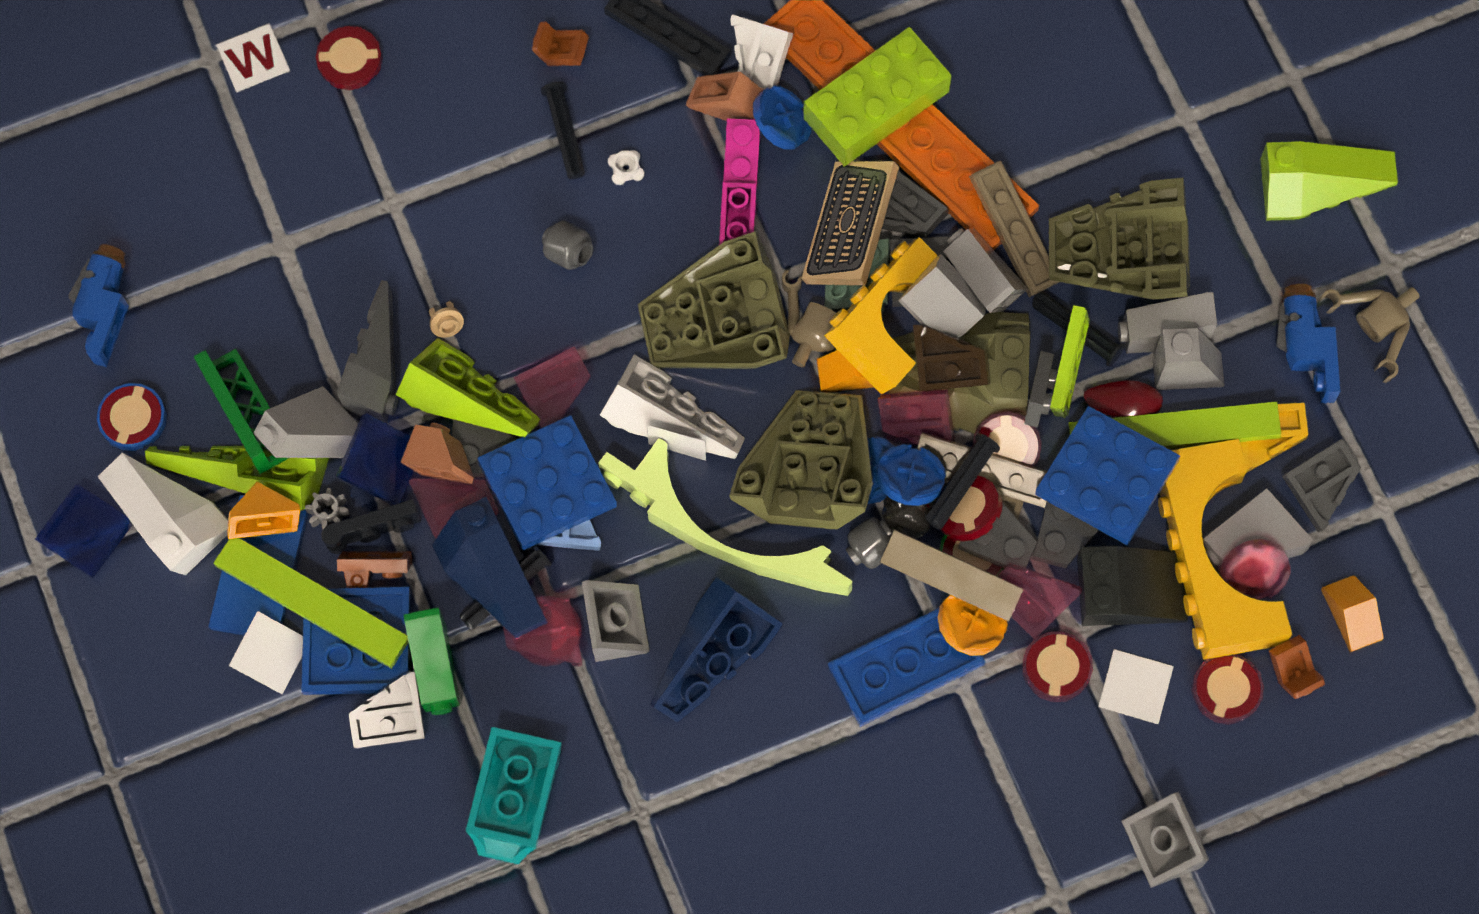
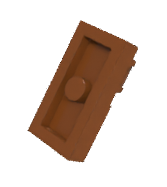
(359, 564)

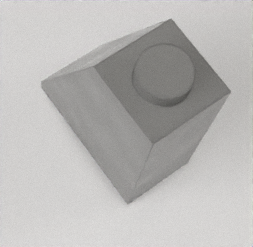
(984, 270)
(1144, 324)
(1186, 361)
(307, 427)
(1259, 519)

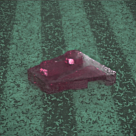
(553, 385)
(443, 497)
(1041, 598)
(552, 640)

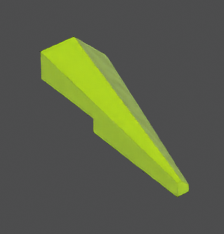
(234, 470)

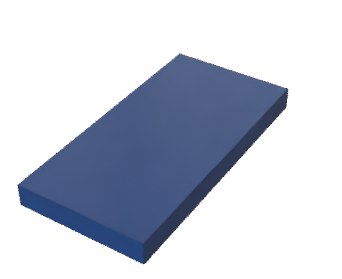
(237, 602)
(899, 668)

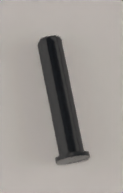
(564, 128)
(1094, 339)
(961, 481)
(530, 565)

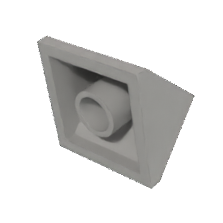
(943, 300)
(615, 619)
(1165, 840)

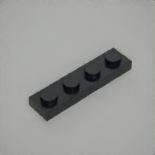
(670, 34)

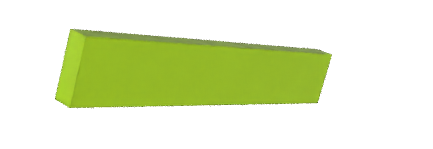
(1206, 426)
(312, 601)

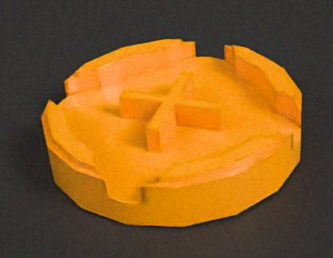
(970, 627)

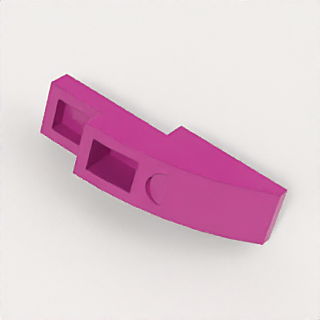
(740, 179)

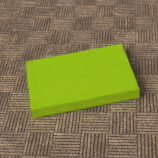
(1070, 362)

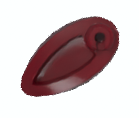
(1124, 399)

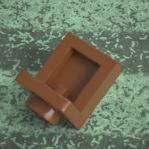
(559, 46)
(1295, 667)

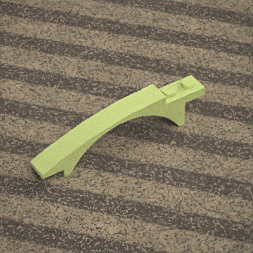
(652, 487)

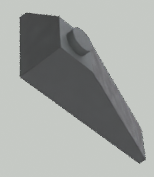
(370, 374)

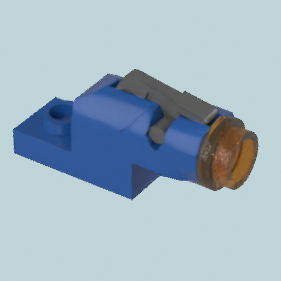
(99, 303)
(1308, 343)

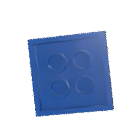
(1107, 475)
(546, 482)
(339, 668)

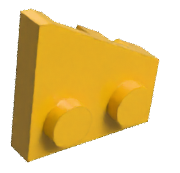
(1293, 431)

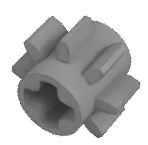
(327, 500)

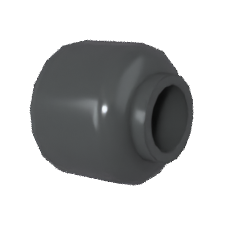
(567, 245)
(869, 542)

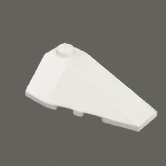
(648, 399)
(167, 515)

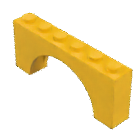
(1222, 616)

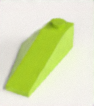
(1315, 176)
(448, 386)

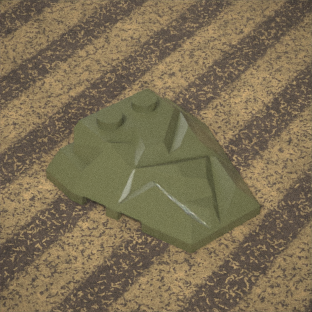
(1126, 244)
(1008, 351)

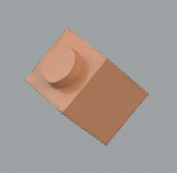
(724, 96)
(437, 454)

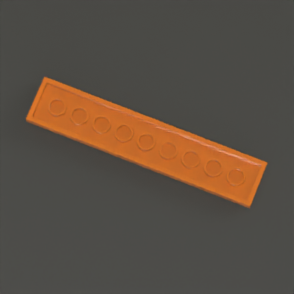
(924, 147)

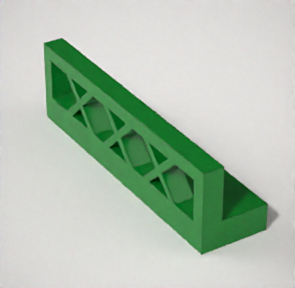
(232, 409)

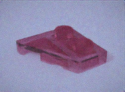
(915, 413)

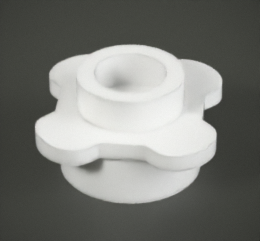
(623, 158)

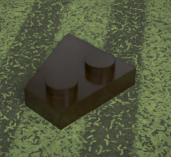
(948, 361)

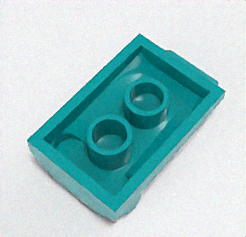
(512, 794)

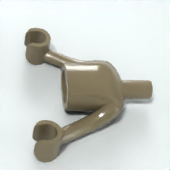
(1380, 318)
(811, 327)

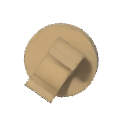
(446, 321)

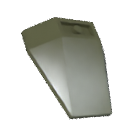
(718, 312)
(809, 464)

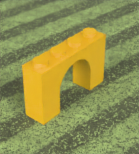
(860, 329)

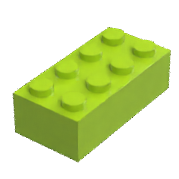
(877, 96)

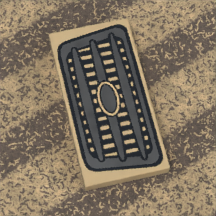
(850, 223)

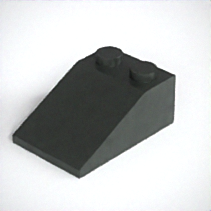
(1129, 586)

